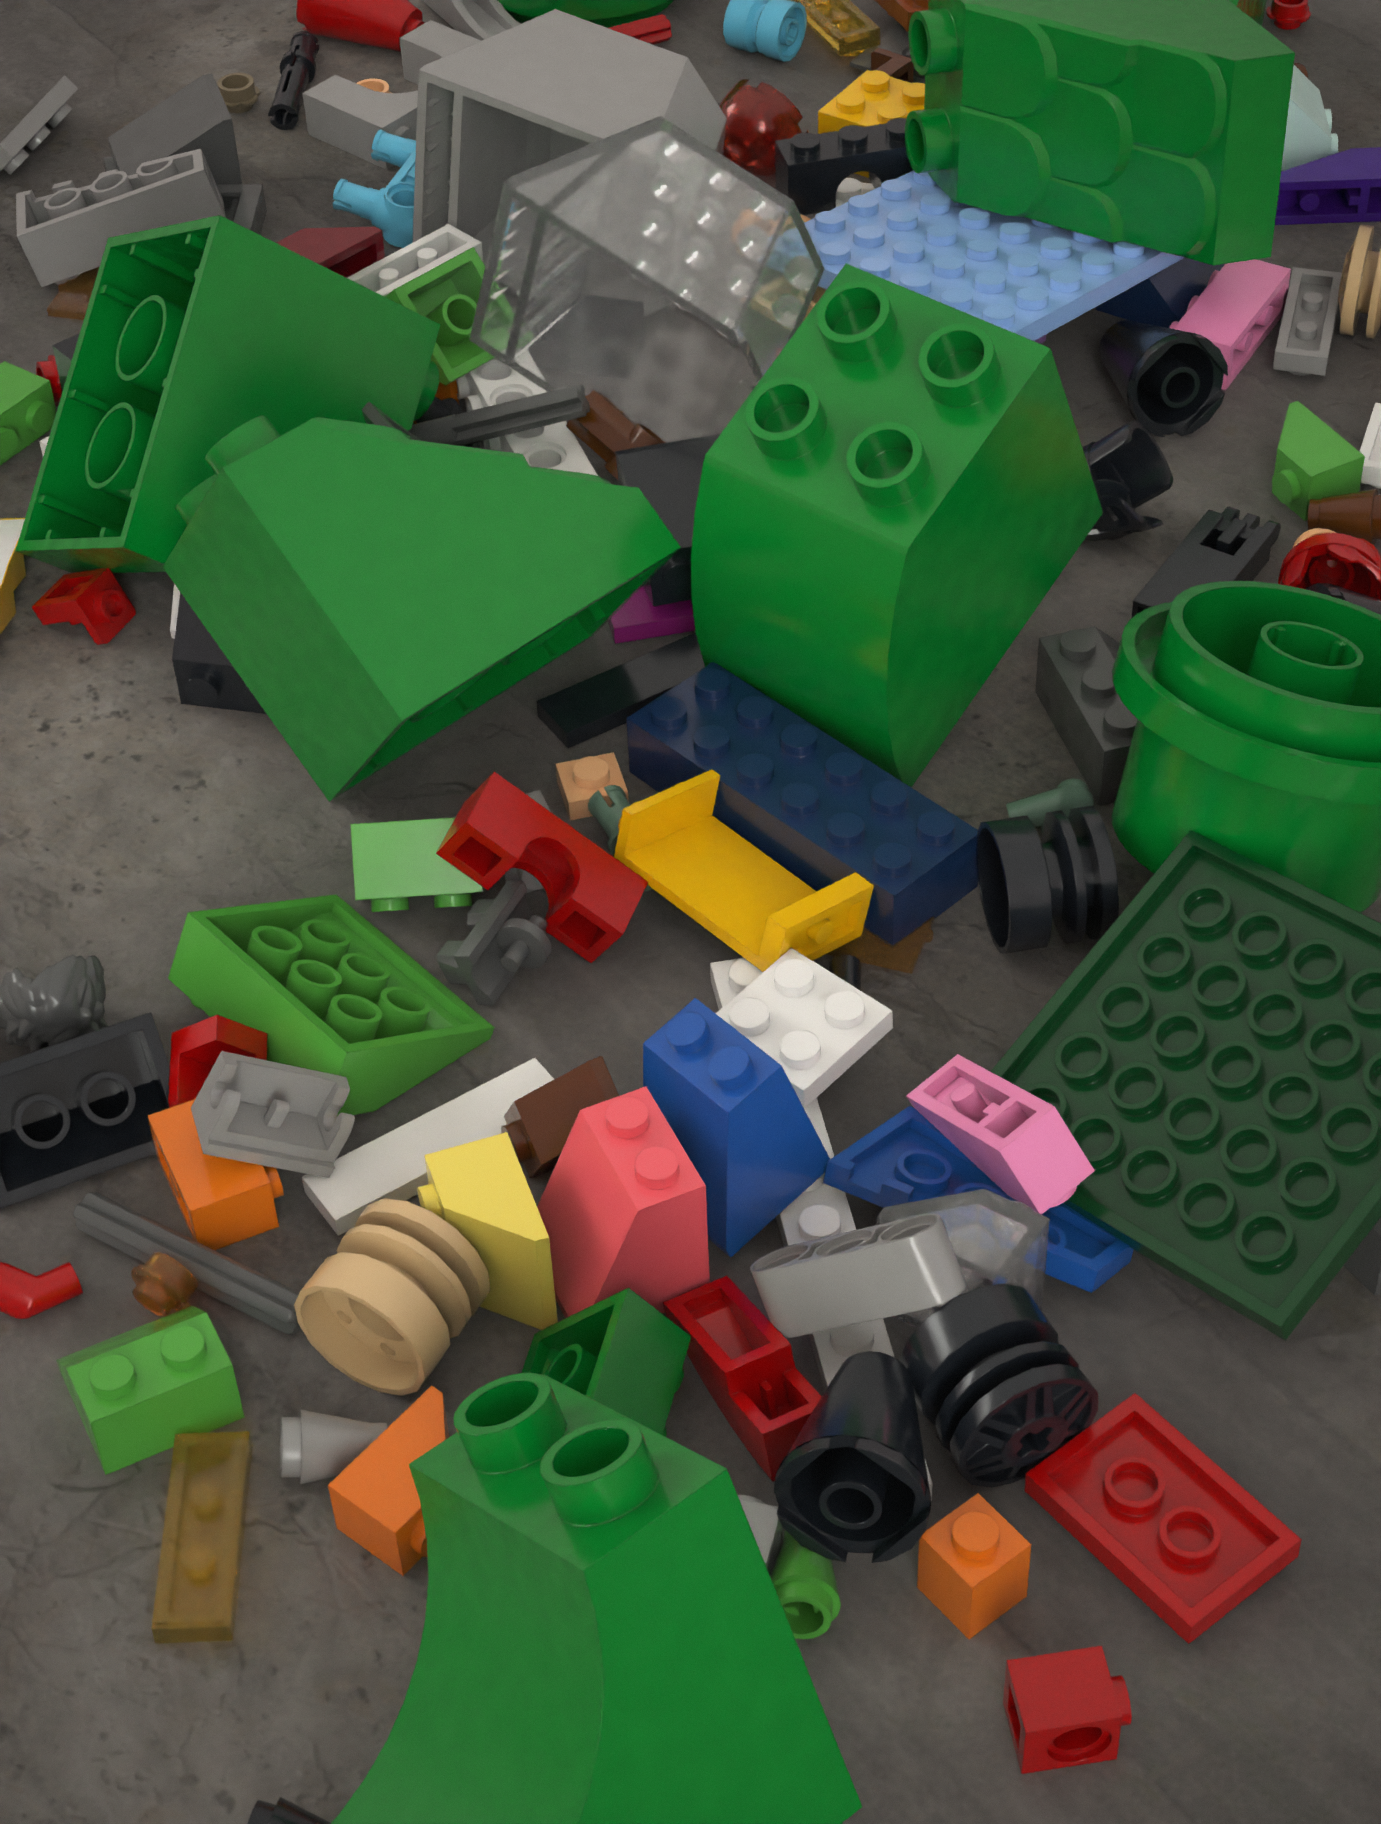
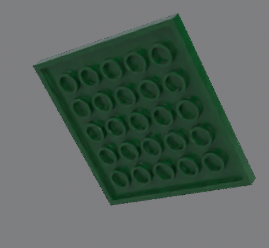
(1223, 1080)

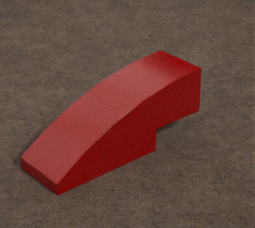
(745, 1368)

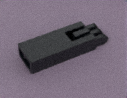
(1213, 551)

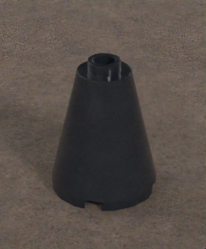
(1164, 375)
(858, 1466)

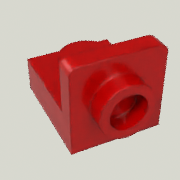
(88, 599)

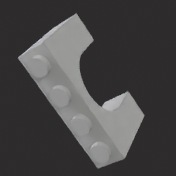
(352, 114)

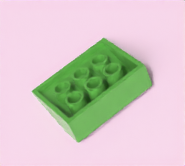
(326, 994)

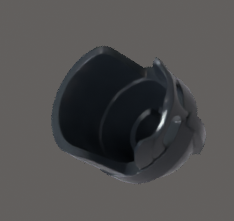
(1126, 474)

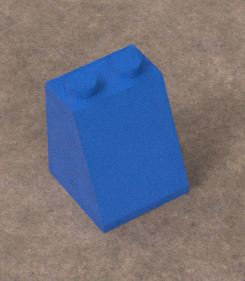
(733, 1121)

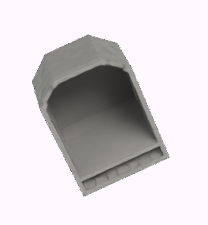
(533, 100)

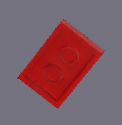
(1162, 1517)

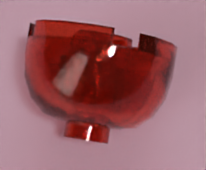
(754, 123)

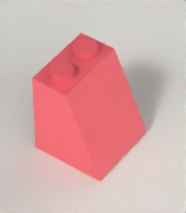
(625, 1208)

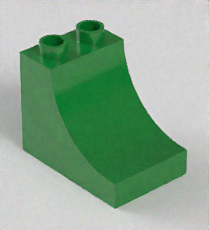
(596, 1637)

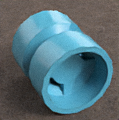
(766, 27)

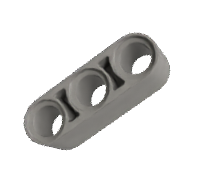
(859, 1276)

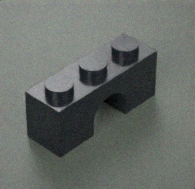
(815, 164)

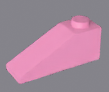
(1004, 1133)

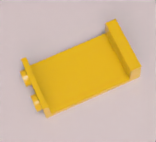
(730, 882)

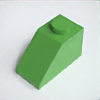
(1313, 461)

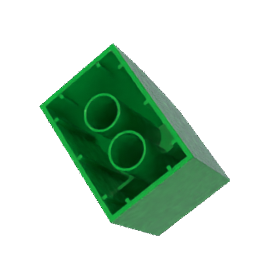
(886, 517)

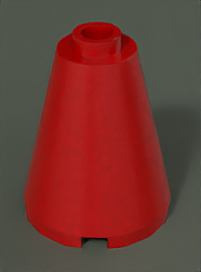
(360, 21)

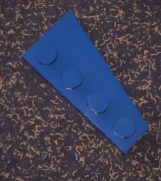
(916, 1162)

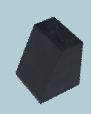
(670, 482)

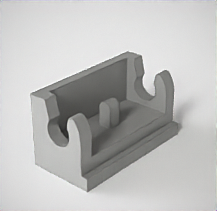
(272, 1114)

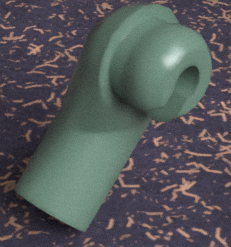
(1068, 795)

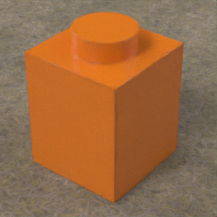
(973, 1565)

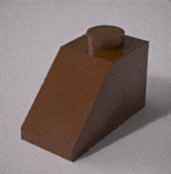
(544, 1118)

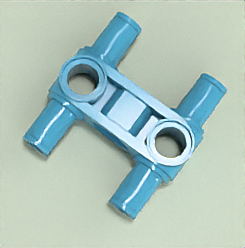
(389, 207)

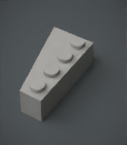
(70, 228)

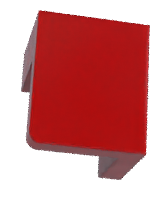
(198, 1047)

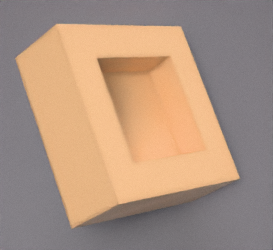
(584, 777)

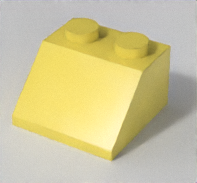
(490, 1203)

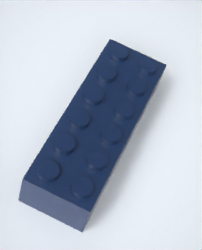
(806, 798)

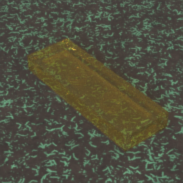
(203, 1538)

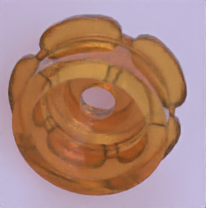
(163, 1284)

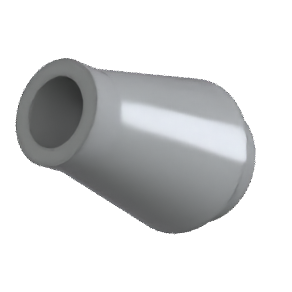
(322, 1444)

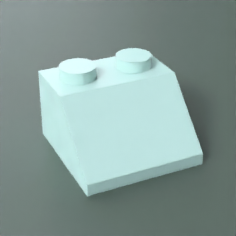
(1308, 125)

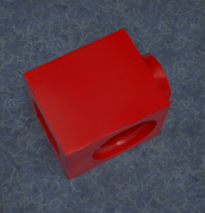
(1064, 1709)

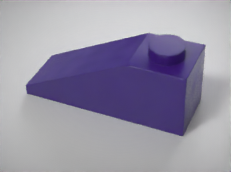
(1332, 189)

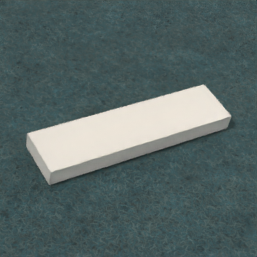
(396, 1161)

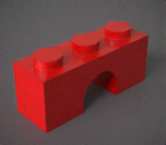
(585, 886)

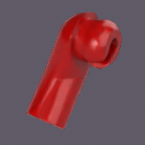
(28, 1295)

